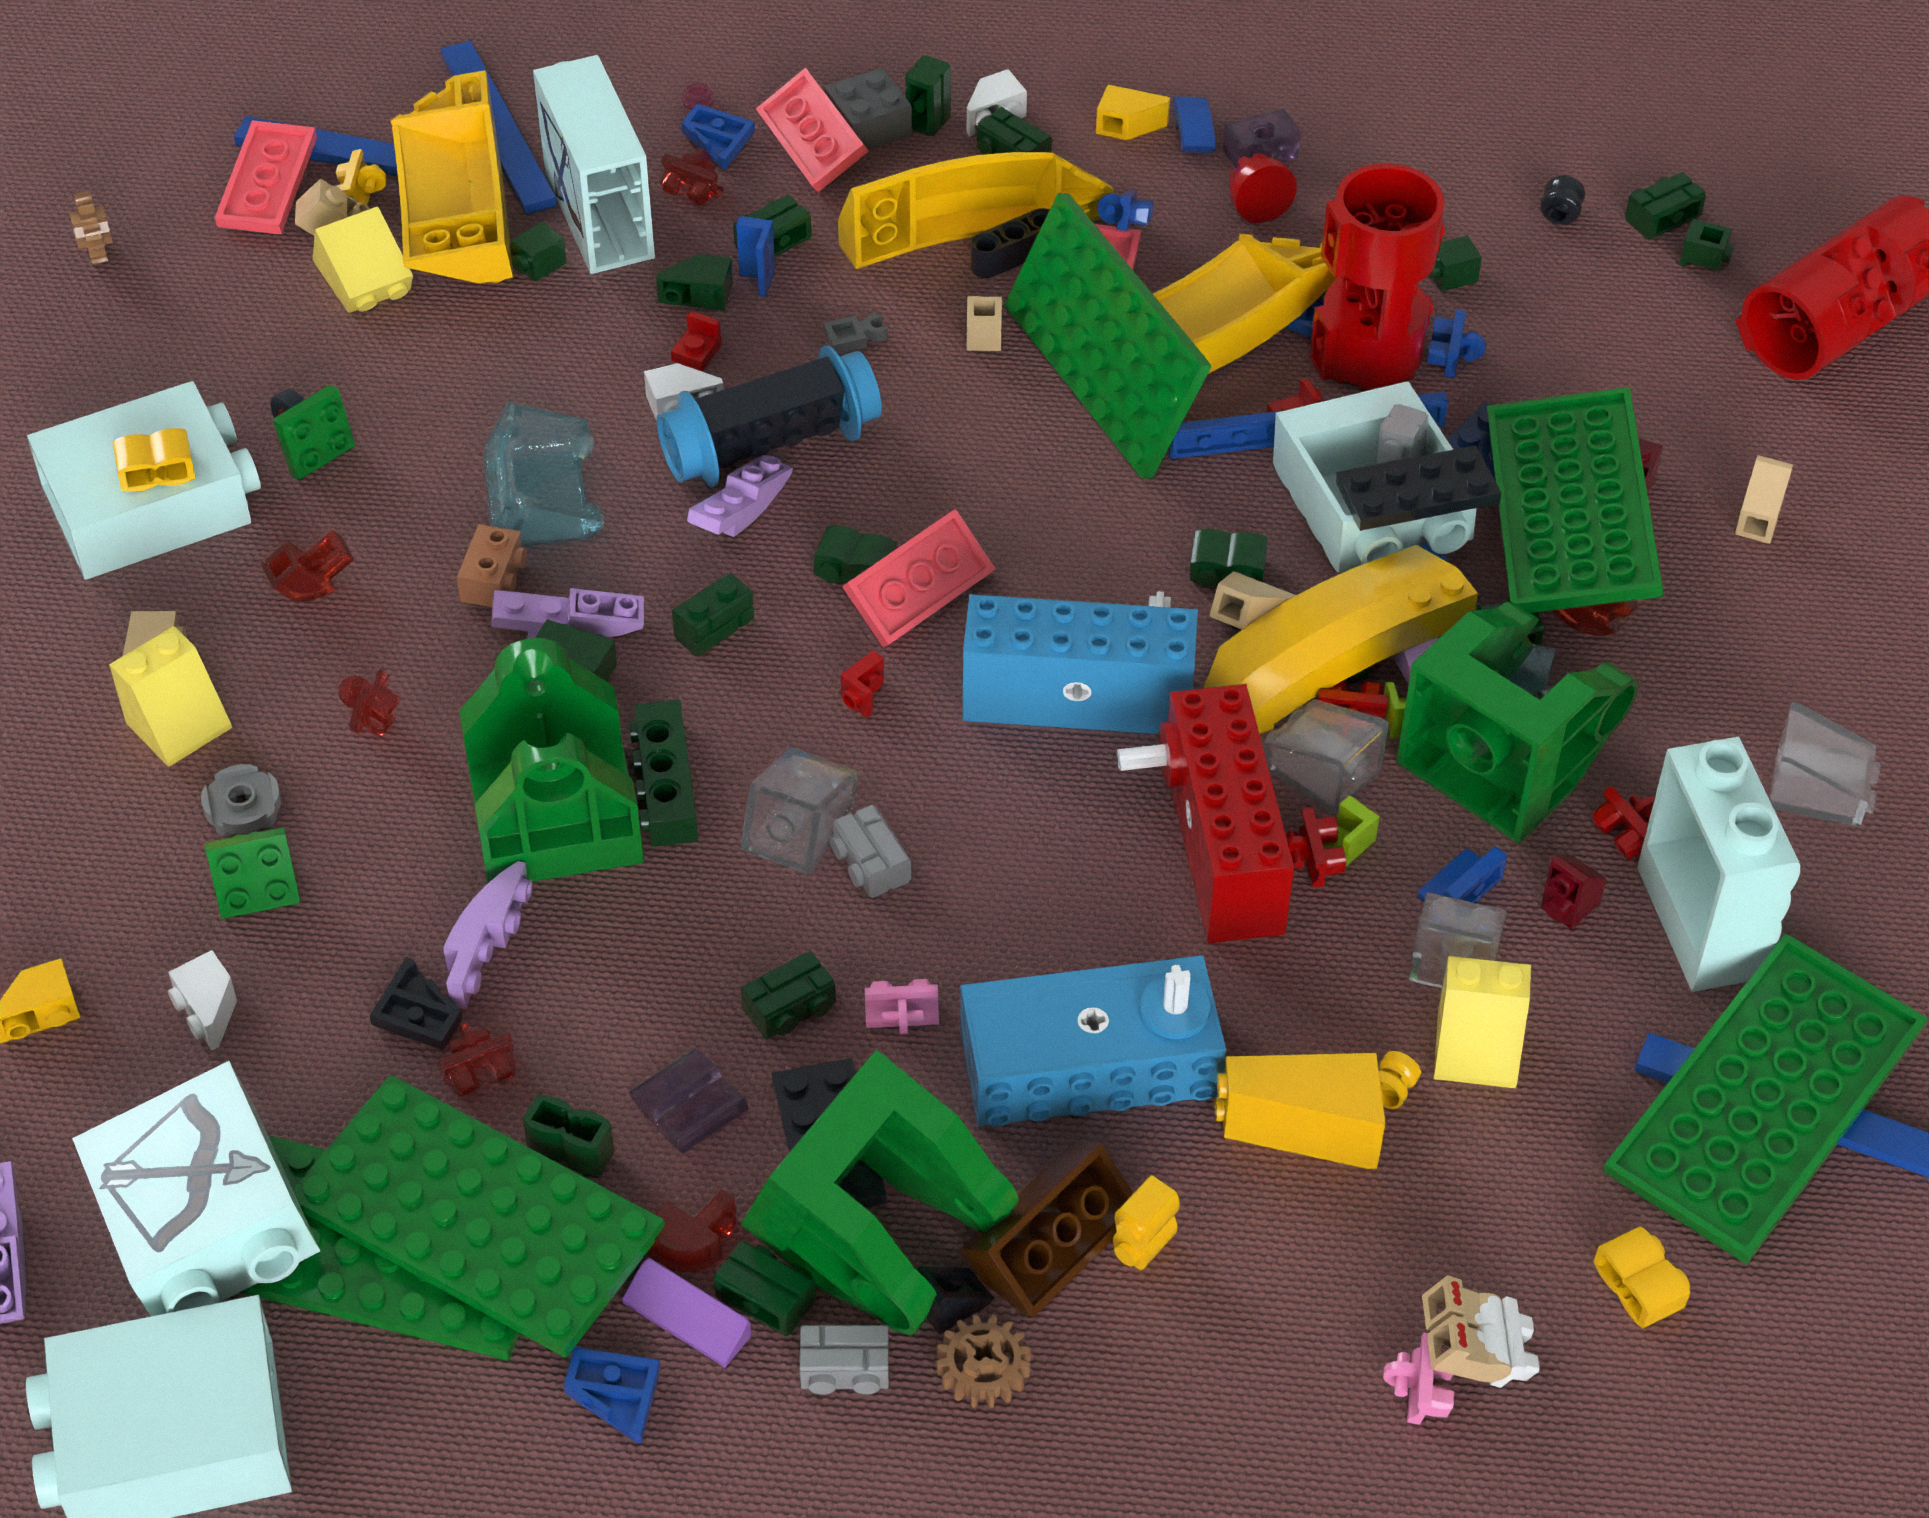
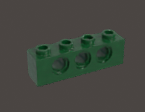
(666, 773)

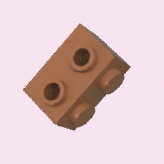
(490, 564)

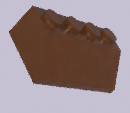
(1053, 1230)

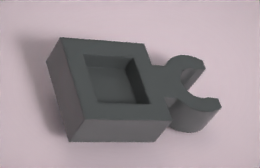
(851, 335)

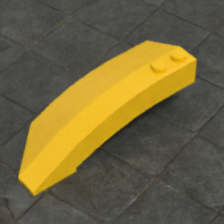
(957, 201)
(446, 220)
(1246, 295)
(1341, 630)

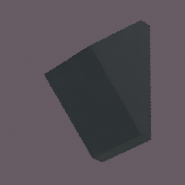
(957, 1295)

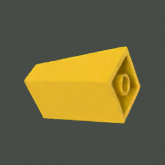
(1305, 1105)

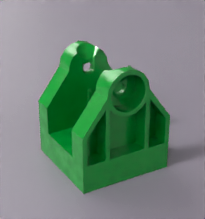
(1492, 740)
(549, 766)
(911, 1145)

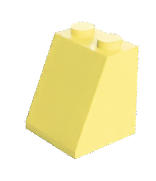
(361, 260)
(169, 696)
(1482, 1021)

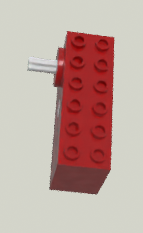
(1224, 811)

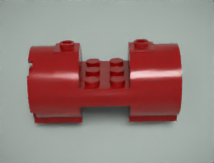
(1381, 244)
(1840, 291)

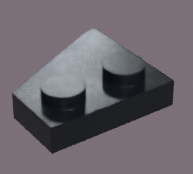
(416, 1008)

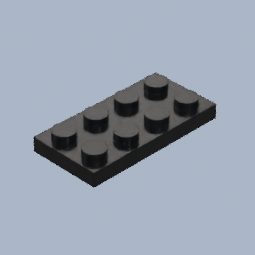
(1418, 488)
(801, 1100)

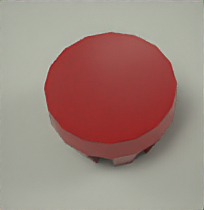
(1261, 188)

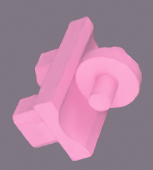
(901, 1005)
(1418, 1377)

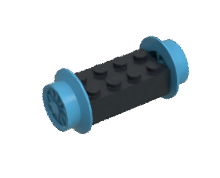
(768, 414)

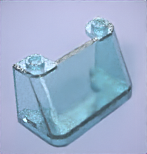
(537, 476)

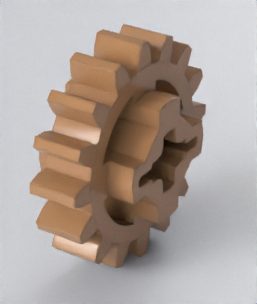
(91, 227)
(984, 1365)

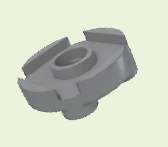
(243, 817)

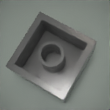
(873, 107)

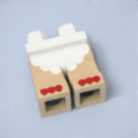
(1481, 1332)

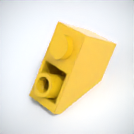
(1131, 113)
(37, 1001)

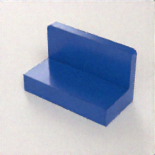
(756, 251)
(1467, 876)

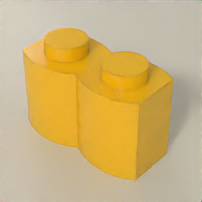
(153, 460)
(1145, 1223)
(1642, 1277)

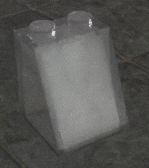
(1327, 752)
(1823, 769)
(795, 809)
(1456, 930)

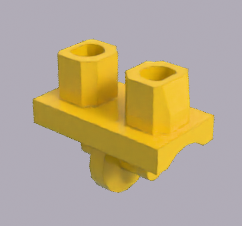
(359, 179)

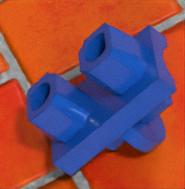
(1125, 209)
(1467, 345)

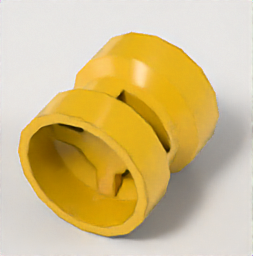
(1397, 1075)

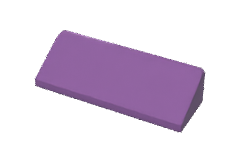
(687, 1312)

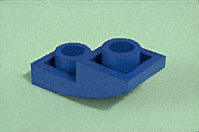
(1194, 124)

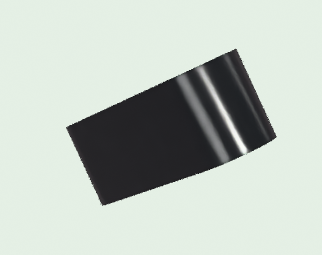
(1005, 244)

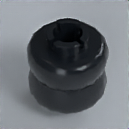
(1562, 199)

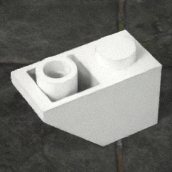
(992, 93)
(667, 382)
(206, 995)

